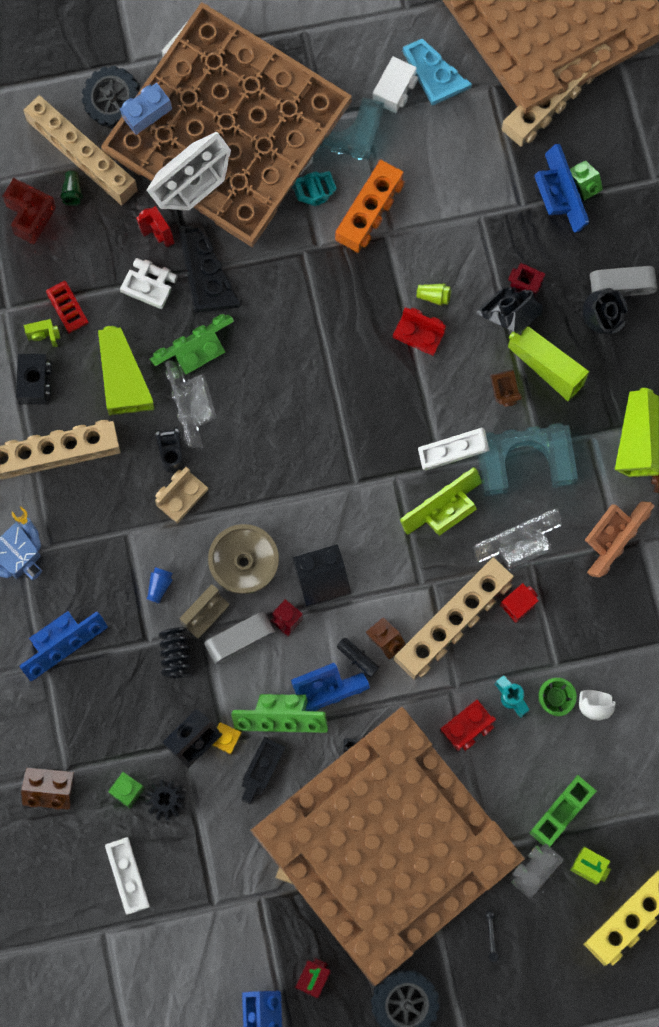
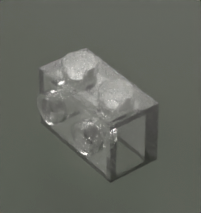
(537, 870)

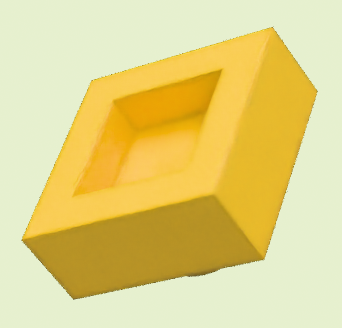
(229, 738)

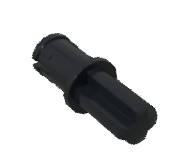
(357, 657)

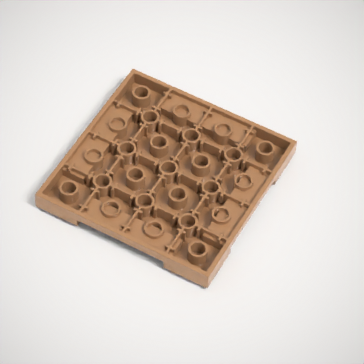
(537, 37)
(257, 101)
(387, 845)

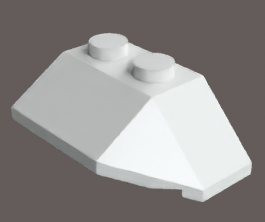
(191, 174)

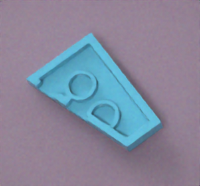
(433, 73)

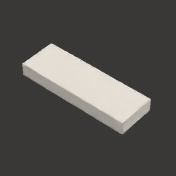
(453, 449)
(127, 876)

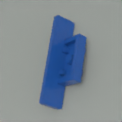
(560, 189)
(60, 640)
(326, 687)

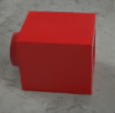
(520, 602)

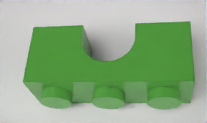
(562, 811)

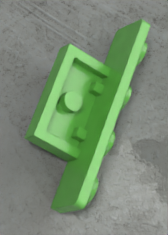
(196, 348)
(280, 714)

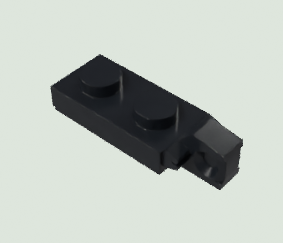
(261, 768)

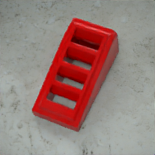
(58, 290)

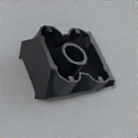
(511, 309)

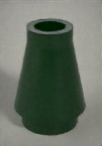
(71, 190)

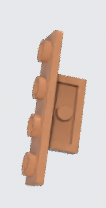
(613, 533)

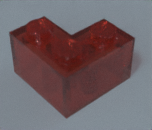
(33, 209)

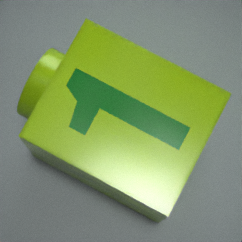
(591, 866)

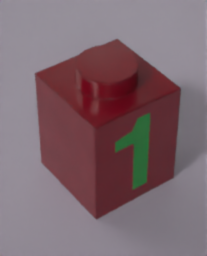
(313, 978)

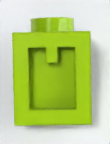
(39, 330)

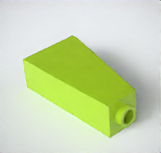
(549, 362)
(122, 378)
(640, 436)

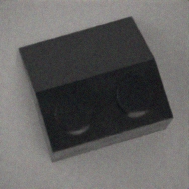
(321, 575)

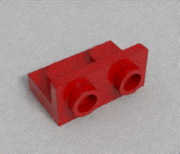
(151, 221)
(420, 331)
(467, 726)

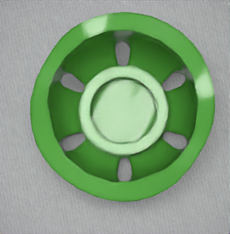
(557, 697)

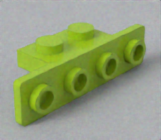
(444, 507)

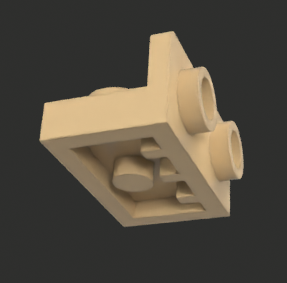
(180, 494)

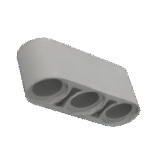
(627, 281)
(239, 638)

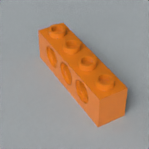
(382, 175)

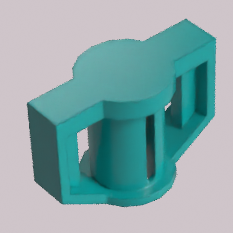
(314, 187)
(512, 696)

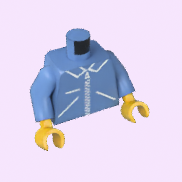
(20, 549)

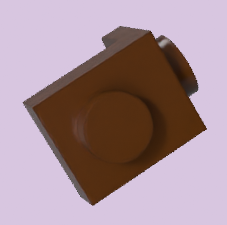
(505, 388)
(386, 638)

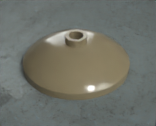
(242, 543)

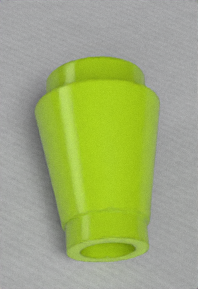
(434, 293)

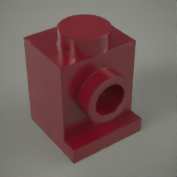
(529, 274)
(286, 617)

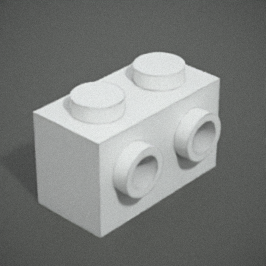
(395, 84)

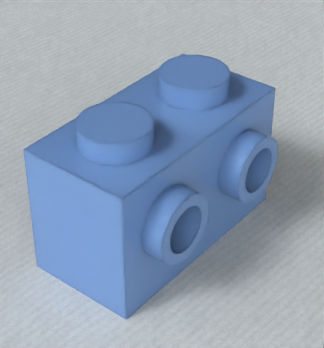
(145, 108)

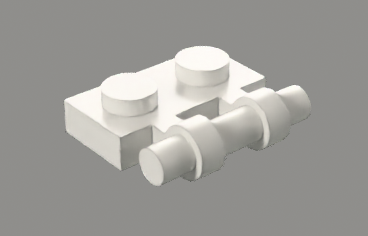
(147, 289)

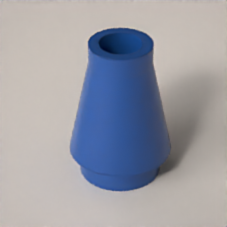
(158, 584)

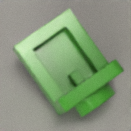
(586, 179)

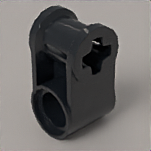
(170, 446)

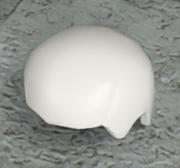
(596, 704)

